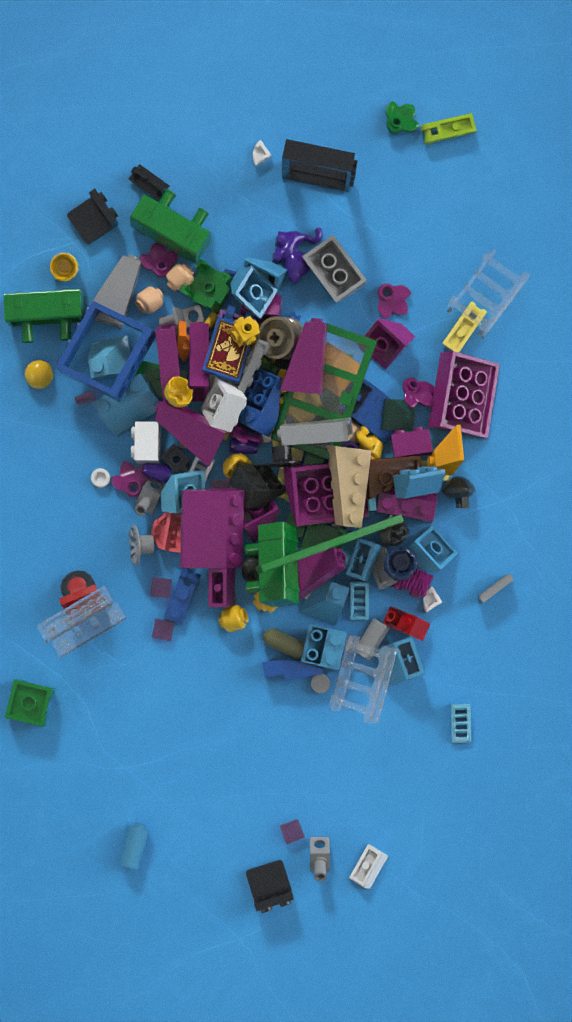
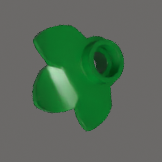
(401, 115)

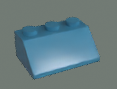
(135, 406)

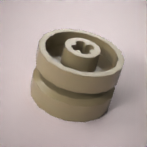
(282, 336)

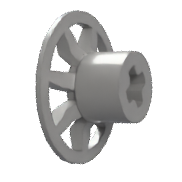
(142, 545)

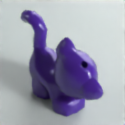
(287, 244)

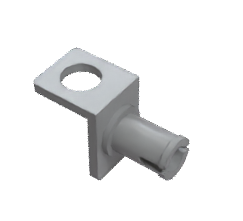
(182, 315)
(148, 497)
(319, 858)

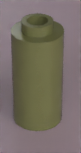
(283, 643)

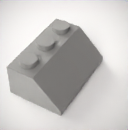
(335, 269)

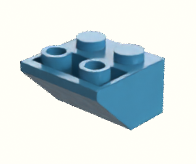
(418, 481)
(360, 558)
(323, 647)
(406, 663)

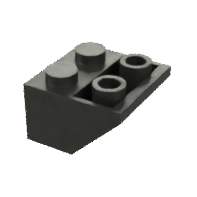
(258, 483)

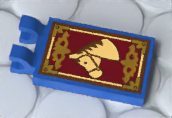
(224, 356)

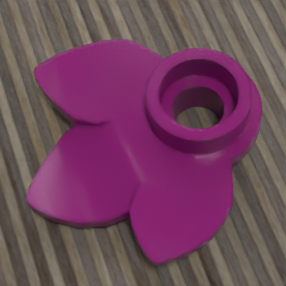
(159, 257)
(393, 303)
(418, 392)
(244, 434)
(129, 476)

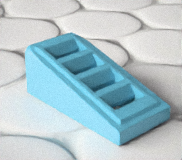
(358, 616)
(465, 706)

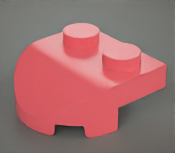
(167, 532)

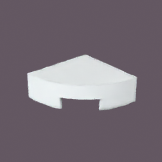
(260, 154)
(431, 599)

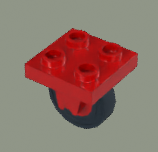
(75, 587)

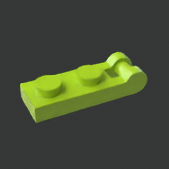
(449, 128)

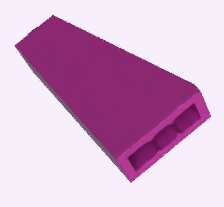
(198, 349)
(167, 353)
(308, 361)
(191, 430)
(318, 569)

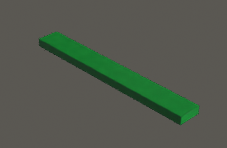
(329, 544)

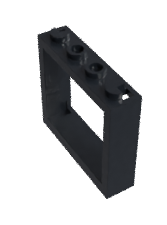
(318, 165)

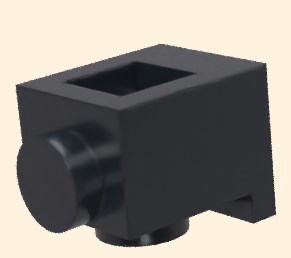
(169, 455)

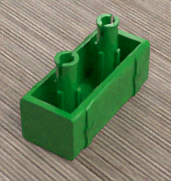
(171, 228)
(44, 308)
(278, 585)

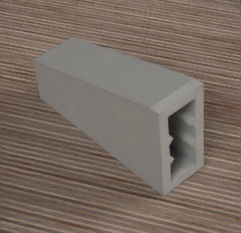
(119, 289)
(316, 431)

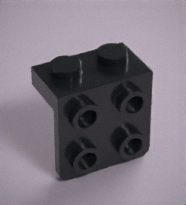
(93, 217)
(269, 886)

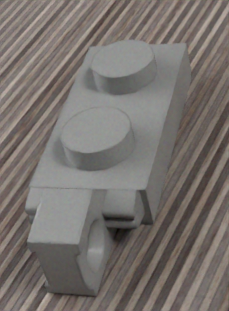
(252, 363)

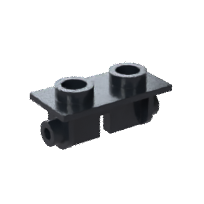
(148, 182)

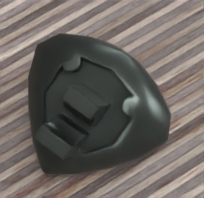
(460, 489)
(394, 534)
(248, 568)

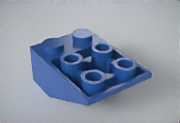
(262, 402)
(369, 409)

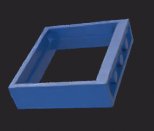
(131, 365)

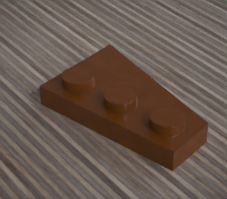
(382, 471)

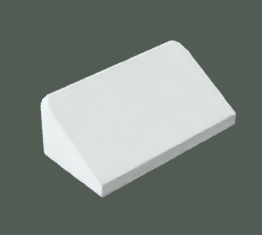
(368, 866)

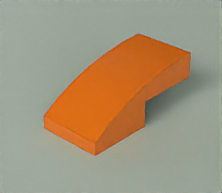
(182, 340)

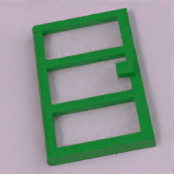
(344, 373)

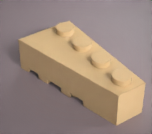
(349, 483)

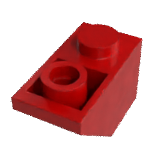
(406, 623)

